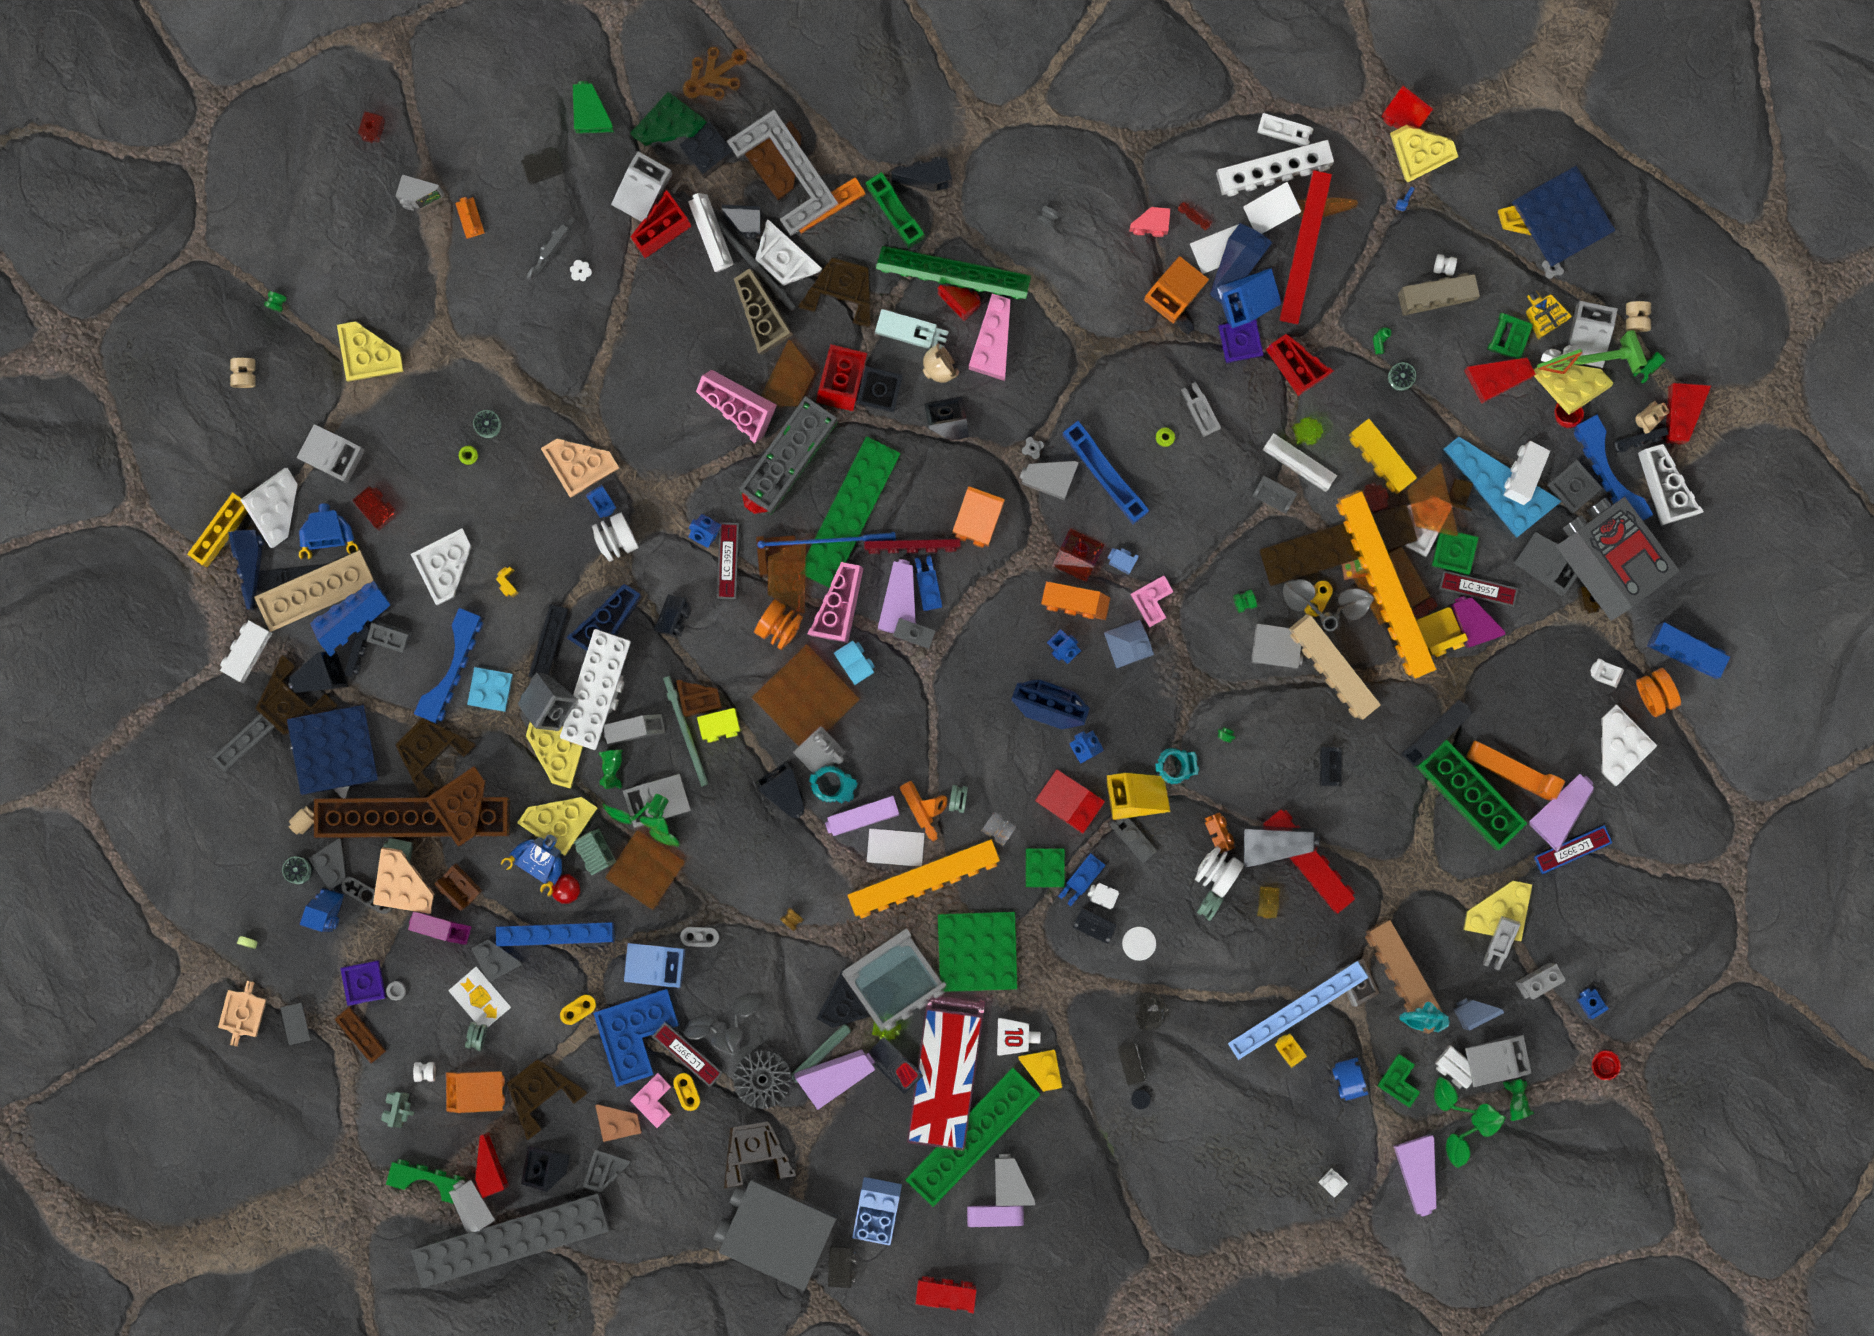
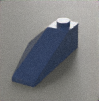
(1240, 256)
(248, 552)

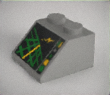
(417, 193)

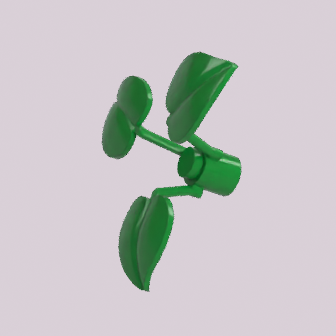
(658, 826)
(1485, 1119)

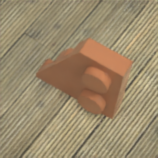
(617, 1123)

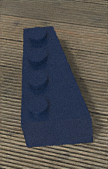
(608, 617)

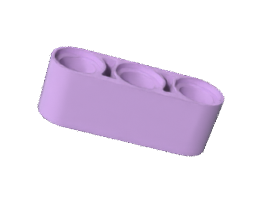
(995, 1216)

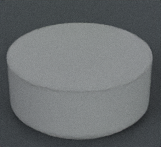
(396, 990)

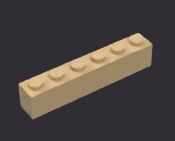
(1334, 666)

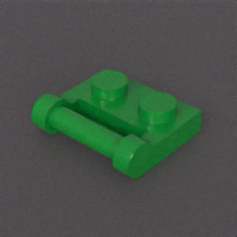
(1516, 338)

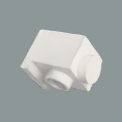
(1333, 1182)

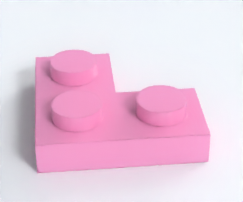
(1147, 598)
(647, 1100)

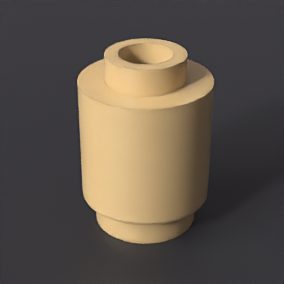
(302, 821)

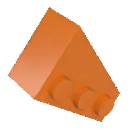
(1075, 601)

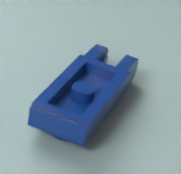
(928, 586)
(1083, 877)

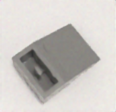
(641, 187)
(1592, 329)
(331, 453)
(669, 787)
(1498, 1060)

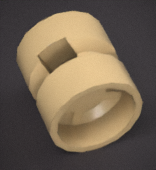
(1638, 316)
(242, 379)

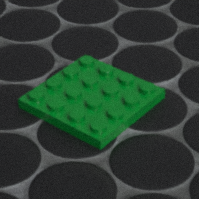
(977, 951)

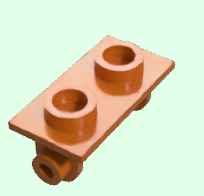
(469, 217)
(1218, 825)

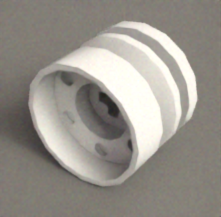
(614, 537)
(1219, 871)

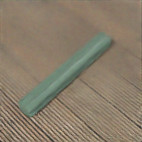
(824, 1049)

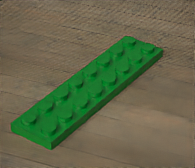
(953, 272)
(850, 510)
(985, 1126)

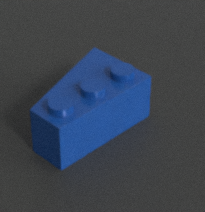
(323, 912)

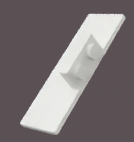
(596, 689)

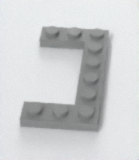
(772, 127)

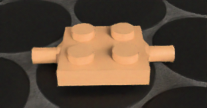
(242, 1013)

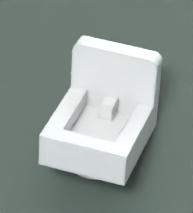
(1606, 673)

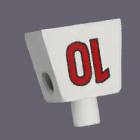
(1014, 1037)

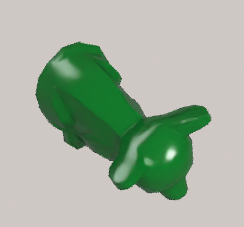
(610, 764)
(1519, 1103)

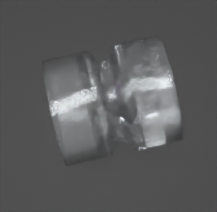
(998, 828)

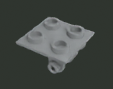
(819, 751)

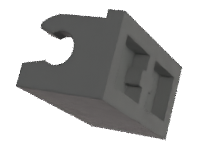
(1274, 494)
(389, 636)
(295, 1023)

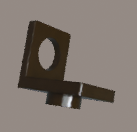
(1460, 493)

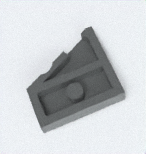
(330, 864)

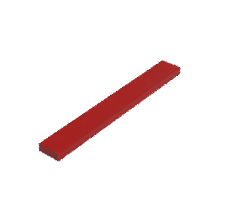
(1305, 247)

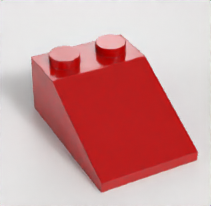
(1406, 110)
(841, 377)
(1069, 801)
(489, 1172)

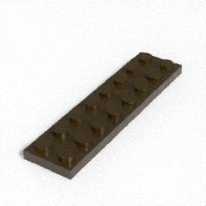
(1332, 547)

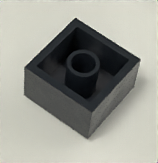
(706, 150)
(879, 389)

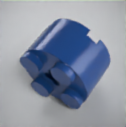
(1350, 1078)

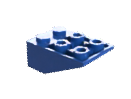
(1249, 297)

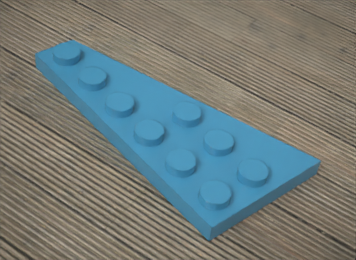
(1489, 480)

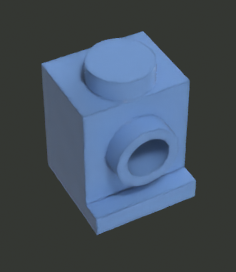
(1122, 560)

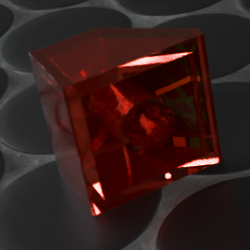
(1078, 555)

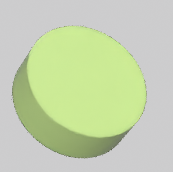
(247, 942)

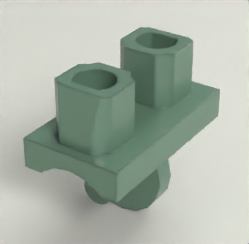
(399, 1111)

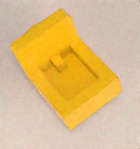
(506, 586)
(1290, 1050)

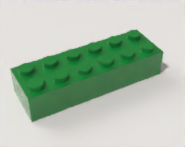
(1471, 795)

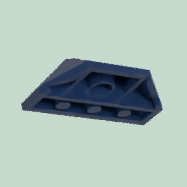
(1050, 704)

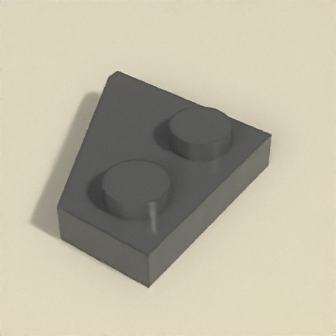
(494, 960)
(603, 1170)

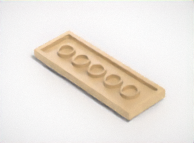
(314, 591)

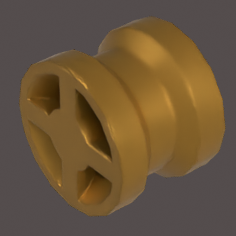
(791, 919)

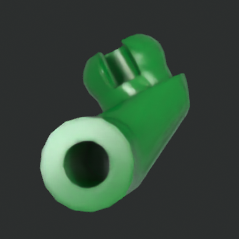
(1379, 338)

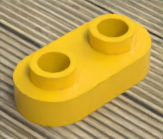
(1319, 599)
(578, 1009)
(687, 1091)

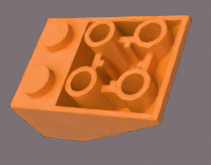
(1176, 289)

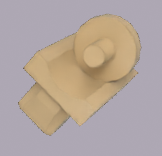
(1651, 416)

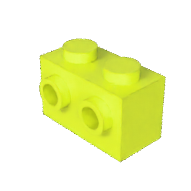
(718, 725)

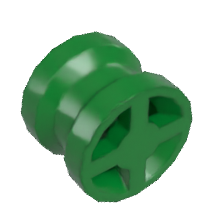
(275, 301)

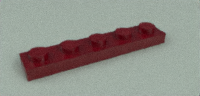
(912, 546)

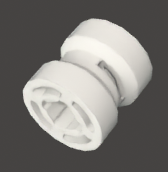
(1448, 268)
(424, 1071)

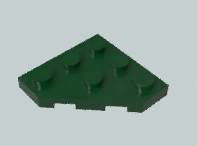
(668, 121)

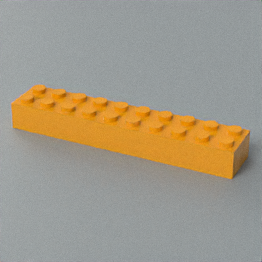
(1386, 584)

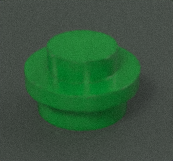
(1226, 734)

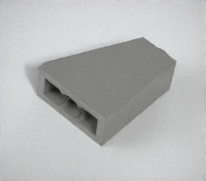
(1050, 477)
(634, 728)
(1010, 1183)
(470, 1206)

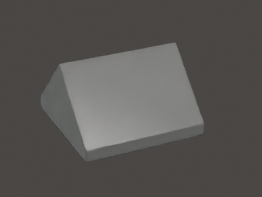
(1362, 991)

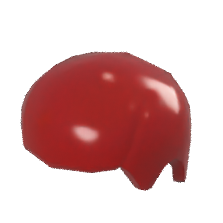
(1566, 420)
(566, 889)
(1606, 1065)

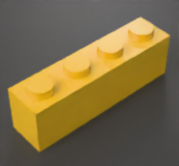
(1382, 456)
(216, 533)

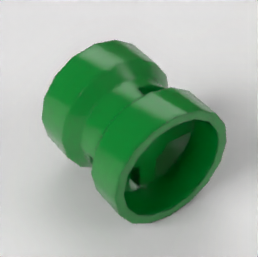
(1240, 601)

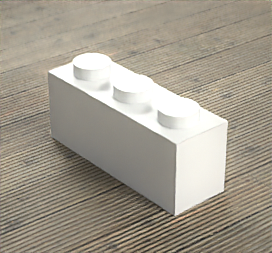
(1526, 472)
(245, 651)

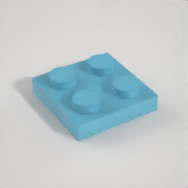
(490, 689)

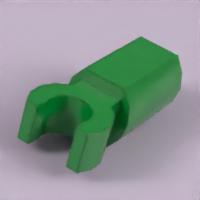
(1651, 366)

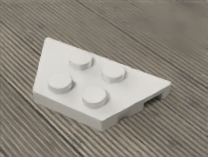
(783, 257)

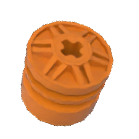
(778, 625)

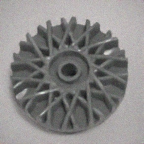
(777, 1079)

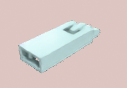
(903, 329)

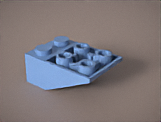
(654, 965)
(877, 1211)

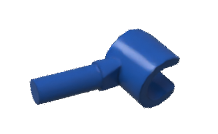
(1402, 204)

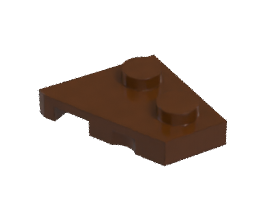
(697, 698)

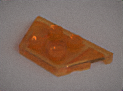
(789, 378)
(1432, 504)
(787, 576)

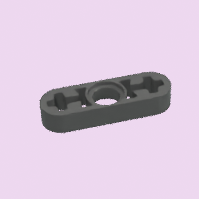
(357, 883)

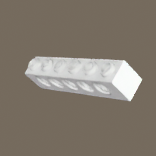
(1319, 150)

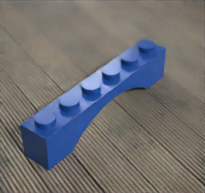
(1592, 436)
(1103, 471)
(433, 703)
(555, 934)

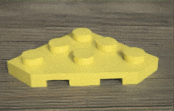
(1421, 151)
(366, 354)
(1574, 387)
(555, 754)
(561, 819)
(1508, 902)

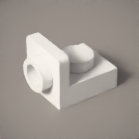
(1553, 353)

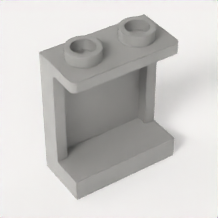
(1275, 647)
(1540, 981)

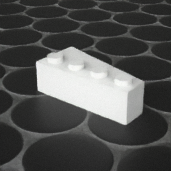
(1667, 486)

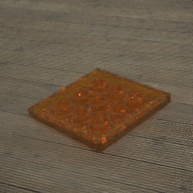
(805, 696)

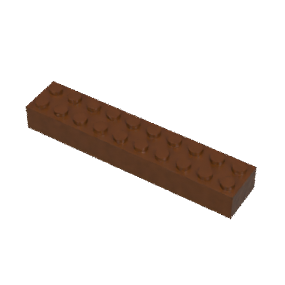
(399, 818)

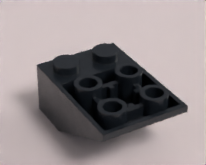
(928, 176)
(673, 616)

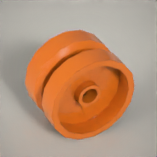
(1658, 692)

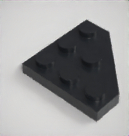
(842, 1005)

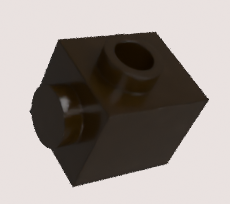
(1587, 601)

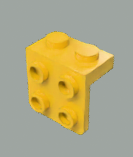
(1441, 632)

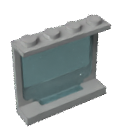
(894, 981)

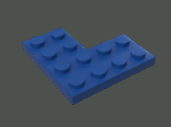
(623, 1033)

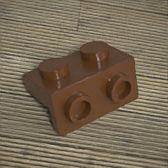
(458, 887)

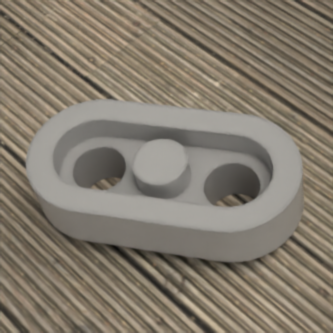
(699, 937)

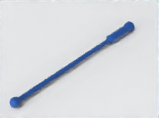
(869, 537)

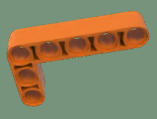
(1545, 786)

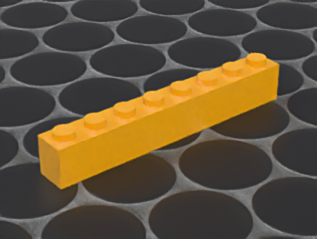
(923, 878)

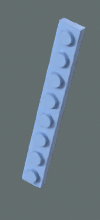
(1298, 1010)

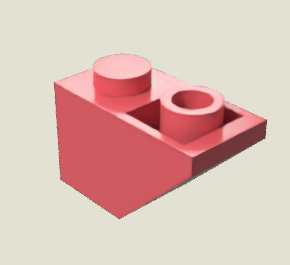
(1153, 221)

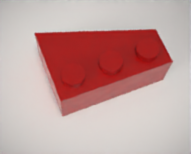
(660, 226)
(1297, 364)
(1498, 377)
(1684, 407)
(946, 1294)

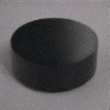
(1185, 324)
(1140, 1099)

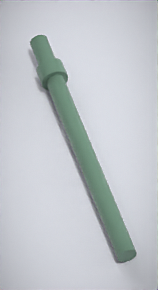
(673, 695)

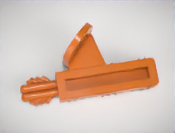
(923, 809)

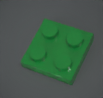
(1455, 552)
(1044, 867)

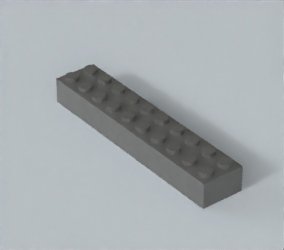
(511, 1240)

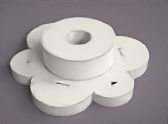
(579, 265)

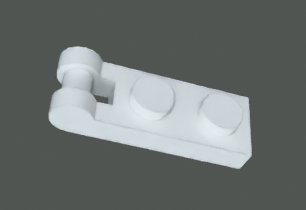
(1284, 130)

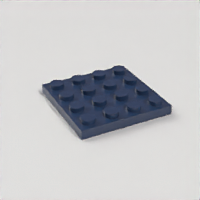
(1563, 216)
(332, 750)

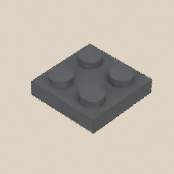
(1574, 486)

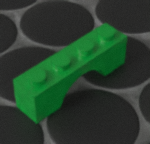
(894, 210)
(403, 1174)

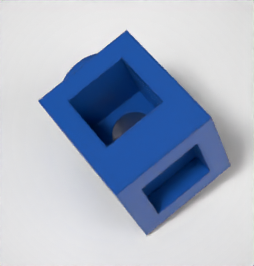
(1591, 1011)

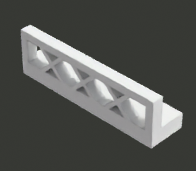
(710, 232)
(1299, 462)

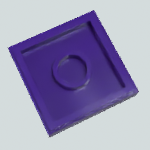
(1240, 342)
(363, 983)

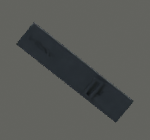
(273, 578)

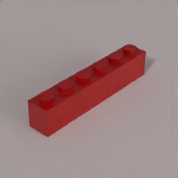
(1316, 869)

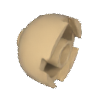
(938, 365)

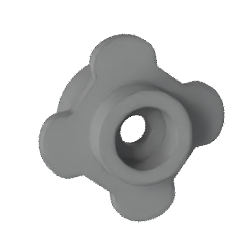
(1549, 273)
(1028, 451)

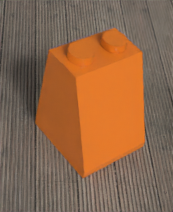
(978, 517)
(474, 1091)

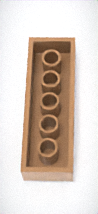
(1400, 967)

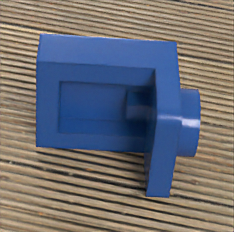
(601, 501)

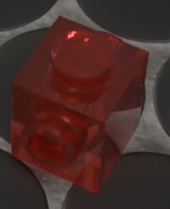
(371, 127)
(1375, 497)

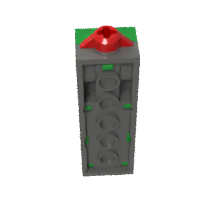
(787, 457)

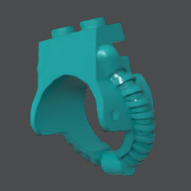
(1188, 765)
(846, 787)
(1426, 1018)

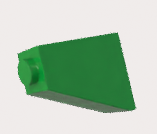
(588, 110)

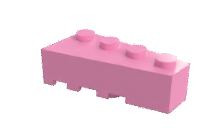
(991, 346)
(738, 404)
(839, 605)

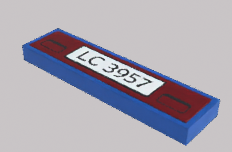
(1573, 849)

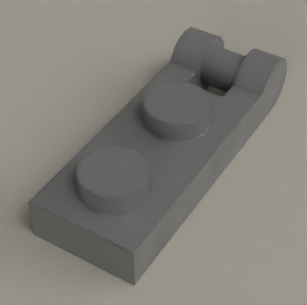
(1133, 839)

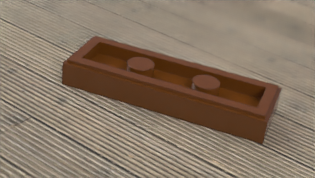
(360, 1035)

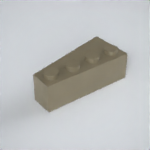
(1438, 294)
(763, 316)

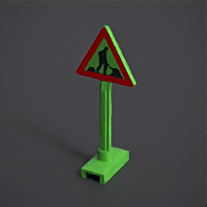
(1630, 350)

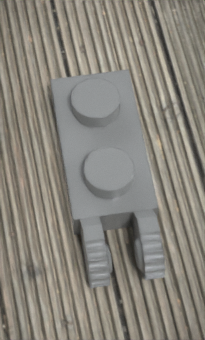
(1201, 411)
(1501, 941)

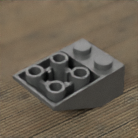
(1546, 564)

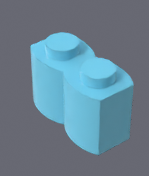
(854, 663)

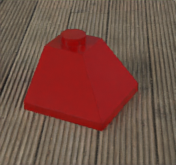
(960, 300)

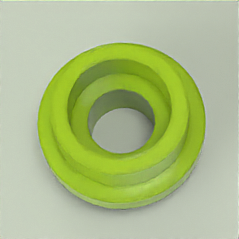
(1165, 443)
(466, 449)

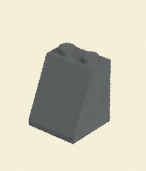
(546, 702)

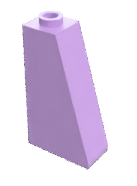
(899, 597)
(1559, 815)
(862, 816)
(835, 1076)
(1418, 1169)

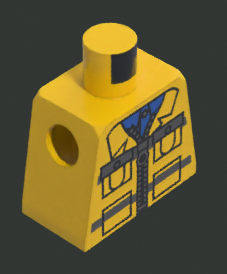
(1545, 314)

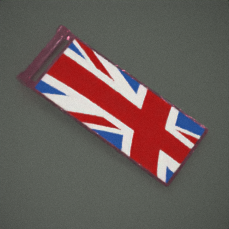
(948, 1070)

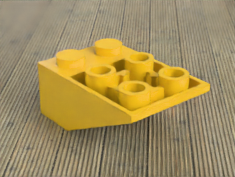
(1136, 795)

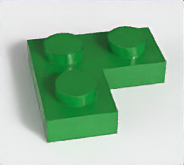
(1394, 1081)

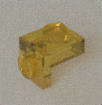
(1268, 902)

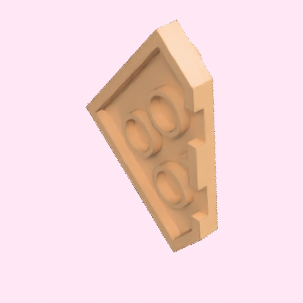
(578, 464)
(401, 884)

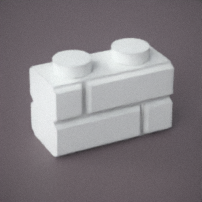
(1103, 895)
(1456, 1066)

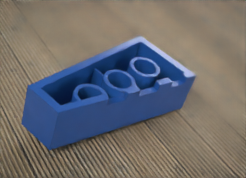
(349, 616)
(1688, 650)

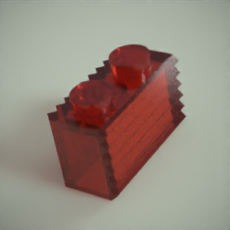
(374, 508)

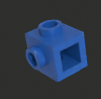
(704, 530)
(1064, 646)
(1086, 746)

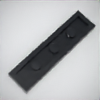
(549, 640)

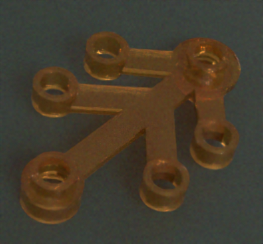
(712, 75)

